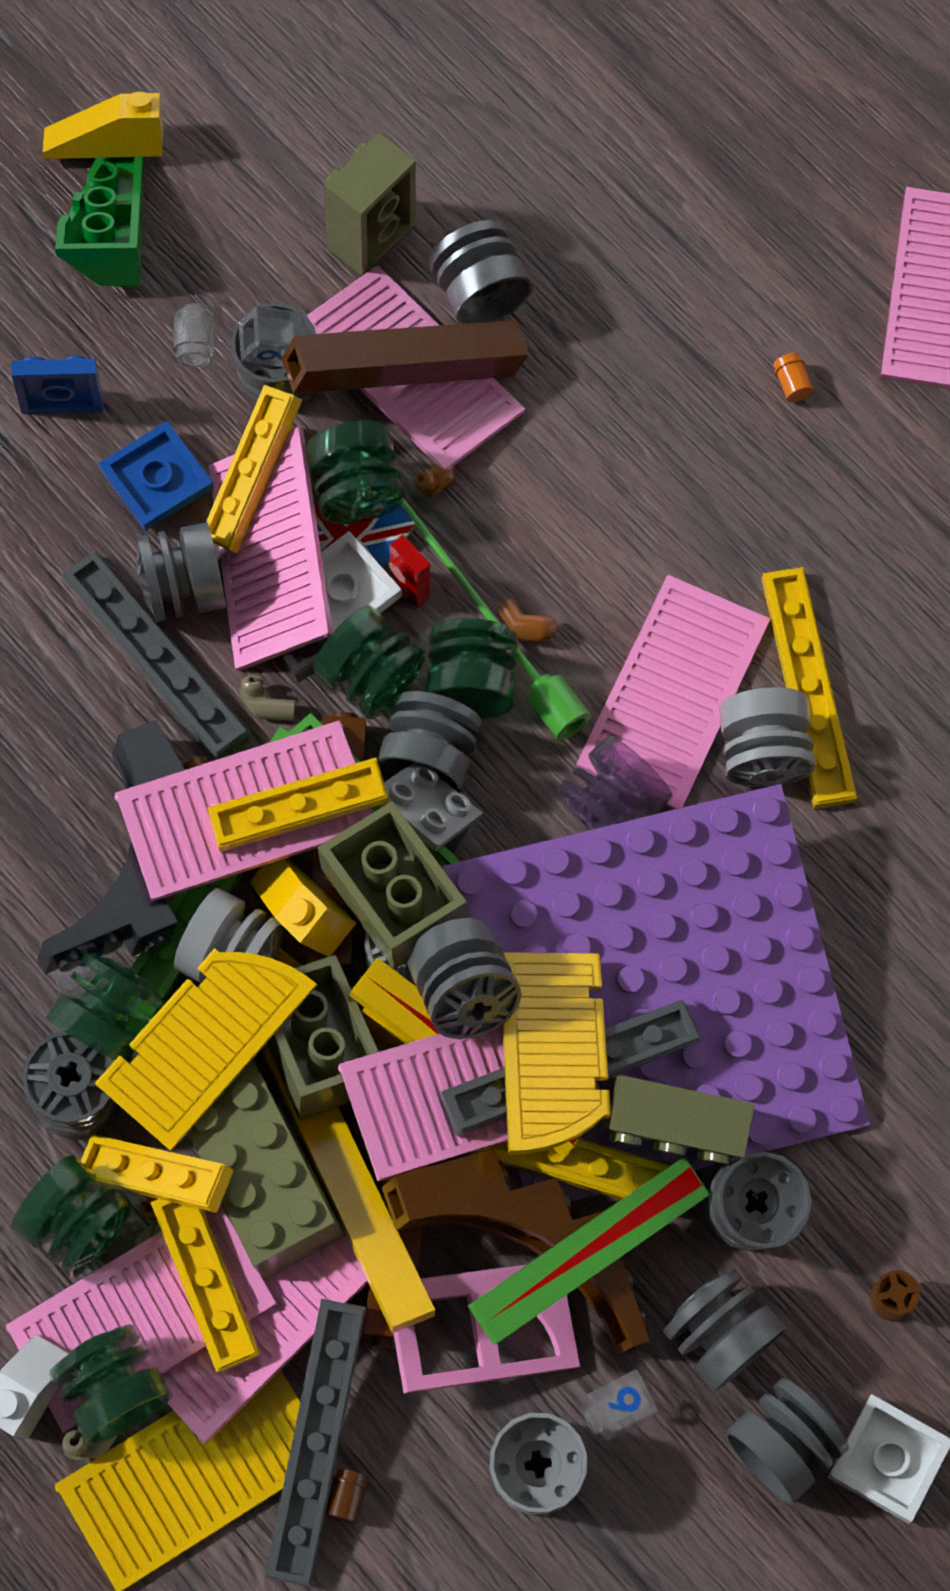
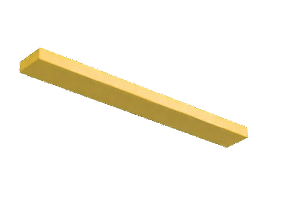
(360, 1212)

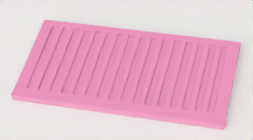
(920, 296)
(430, 414)
(278, 574)
(675, 681)
(172, 821)
(401, 1106)
(142, 1292)
(211, 1398)

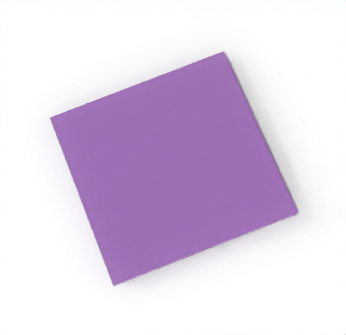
(699, 912)

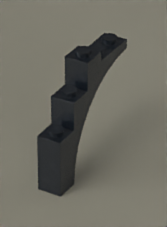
(127, 909)

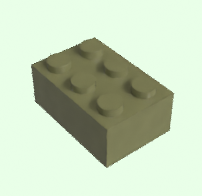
(370, 203)
(390, 882)
(318, 1038)
(677, 1120)

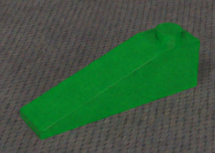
(106, 224)

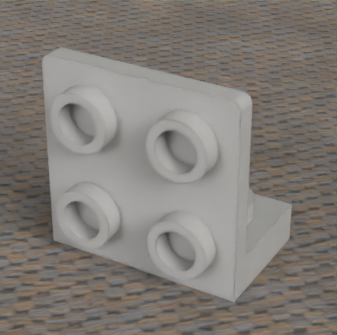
(432, 807)

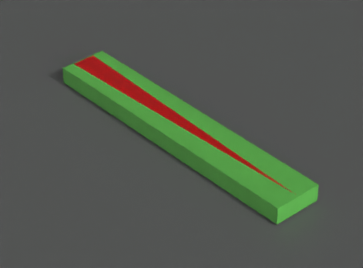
(588, 1250)

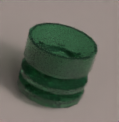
(355, 472)
(369, 661)
(473, 664)
(105, 1007)
(66, 1211)
(114, 1391)

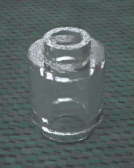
(193, 335)

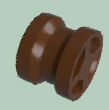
(903, 1292)

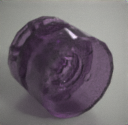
(619, 787)

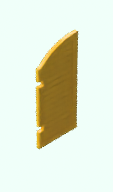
(203, 1041)
(554, 1051)

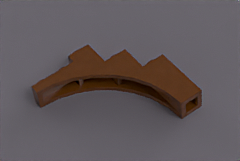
(476, 1195)

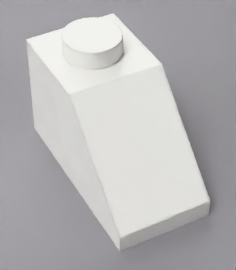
(27, 1386)

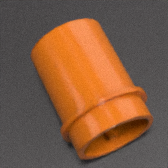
(793, 377)

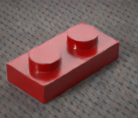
(410, 571)

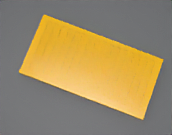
(172, 1491)

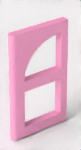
(473, 1285)

